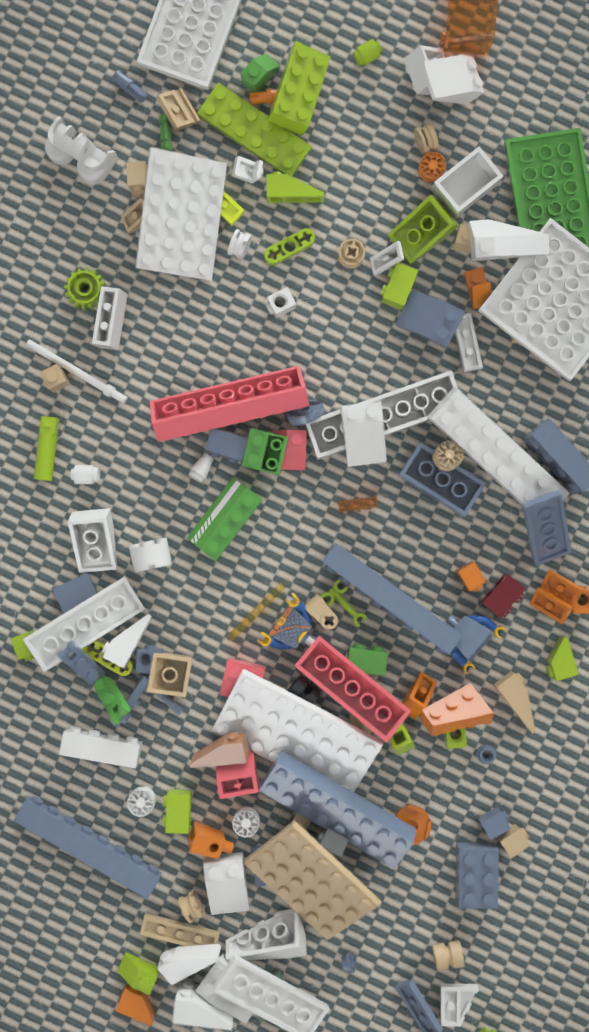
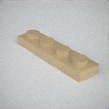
(177, 931)

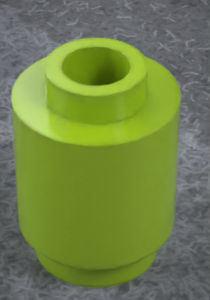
(367, 52)

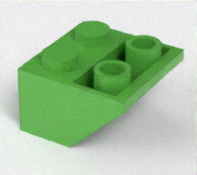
(265, 451)

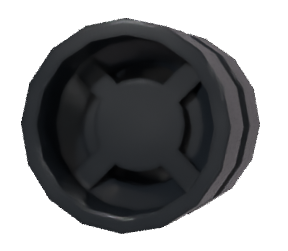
(303, 690)

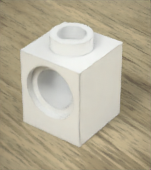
(284, 295)

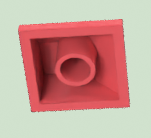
(295, 450)

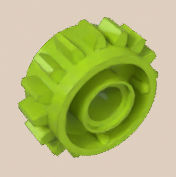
(77, 282)

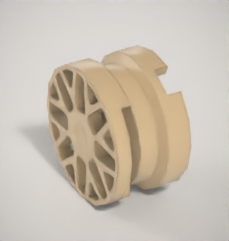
(426, 138)
(351, 253)
(447, 456)
(191, 906)

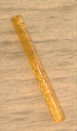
(257, 610)

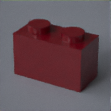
(503, 596)

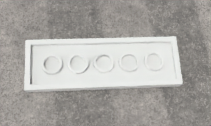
(84, 622)
(269, 997)

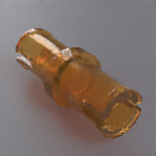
(357, 504)

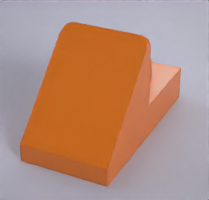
(477, 287)

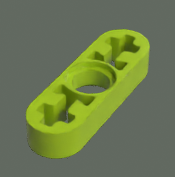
(275, 248)

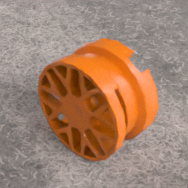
(431, 167)

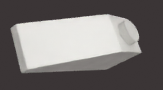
(123, 646)
(187, 960)

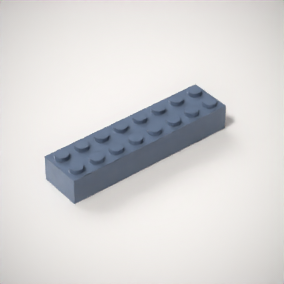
(338, 809)

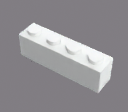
(101, 747)

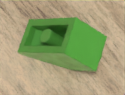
(259, 72)

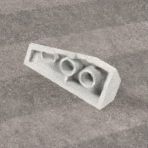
(500, 240)
(271, 939)

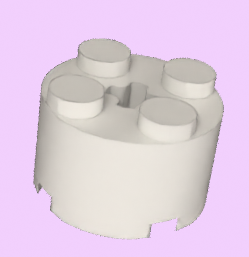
(150, 554)

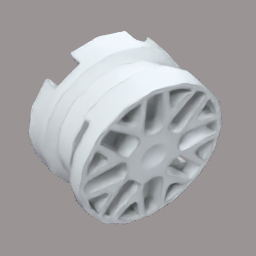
(239, 244)
(141, 801)
(246, 821)

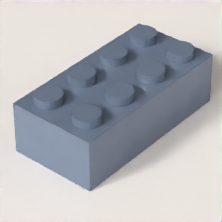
(560, 456)
(452, 489)

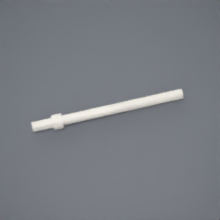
(108, 390)

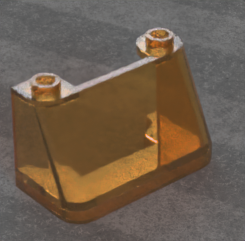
(470, 26)

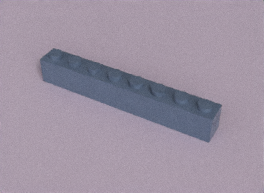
(393, 599)
(88, 846)

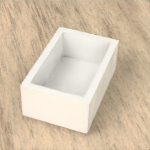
(467, 182)

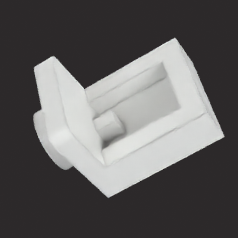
(247, 169)

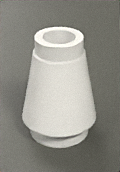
(201, 468)

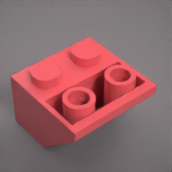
(238, 778)

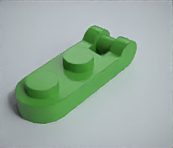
(111, 699)

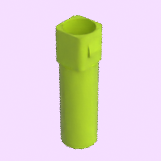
(46, 448)

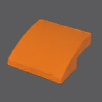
(556, 596)

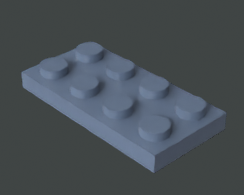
(547, 527)

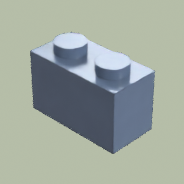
(227, 445)

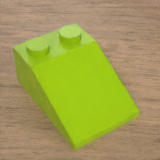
(423, 228)

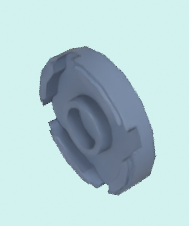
(306, 414)

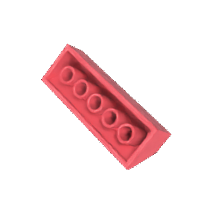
(352, 689)

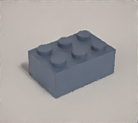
(476, 875)

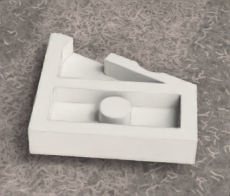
(455, 1002)

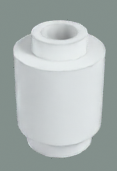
(85, 474)

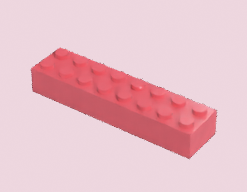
(228, 403)

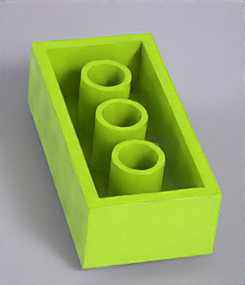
(299, 88)

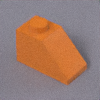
(419, 694)
(136, 1005)

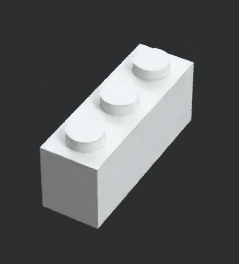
(109, 318)

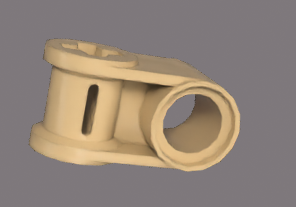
(319, 609)

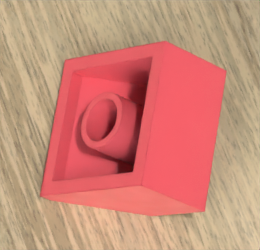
(234, 669)

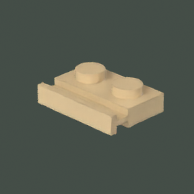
(178, 109)

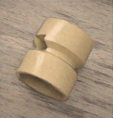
(448, 955)

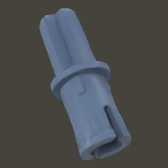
(129, 86)

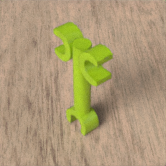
(334, 593)

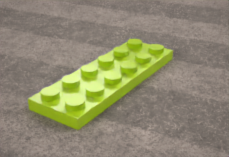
(252, 131)

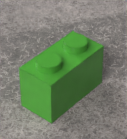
(368, 660)

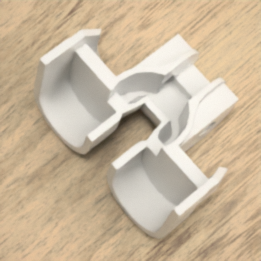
(92, 162)

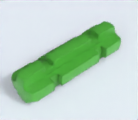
(165, 133)

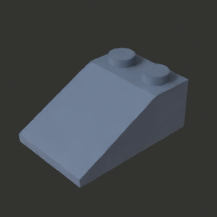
(430, 318)

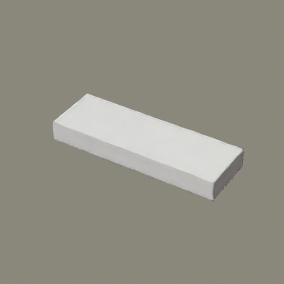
(468, 345)

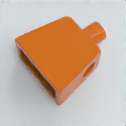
(208, 841)

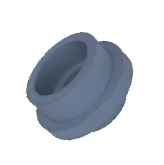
(486, 760)
(349, 963)

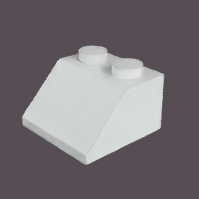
(414, 69)

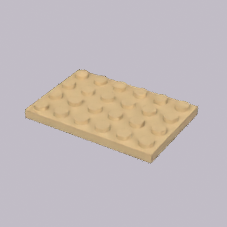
(311, 881)

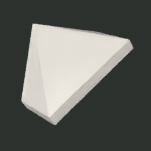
(387, 258)

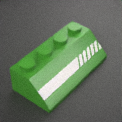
(224, 519)

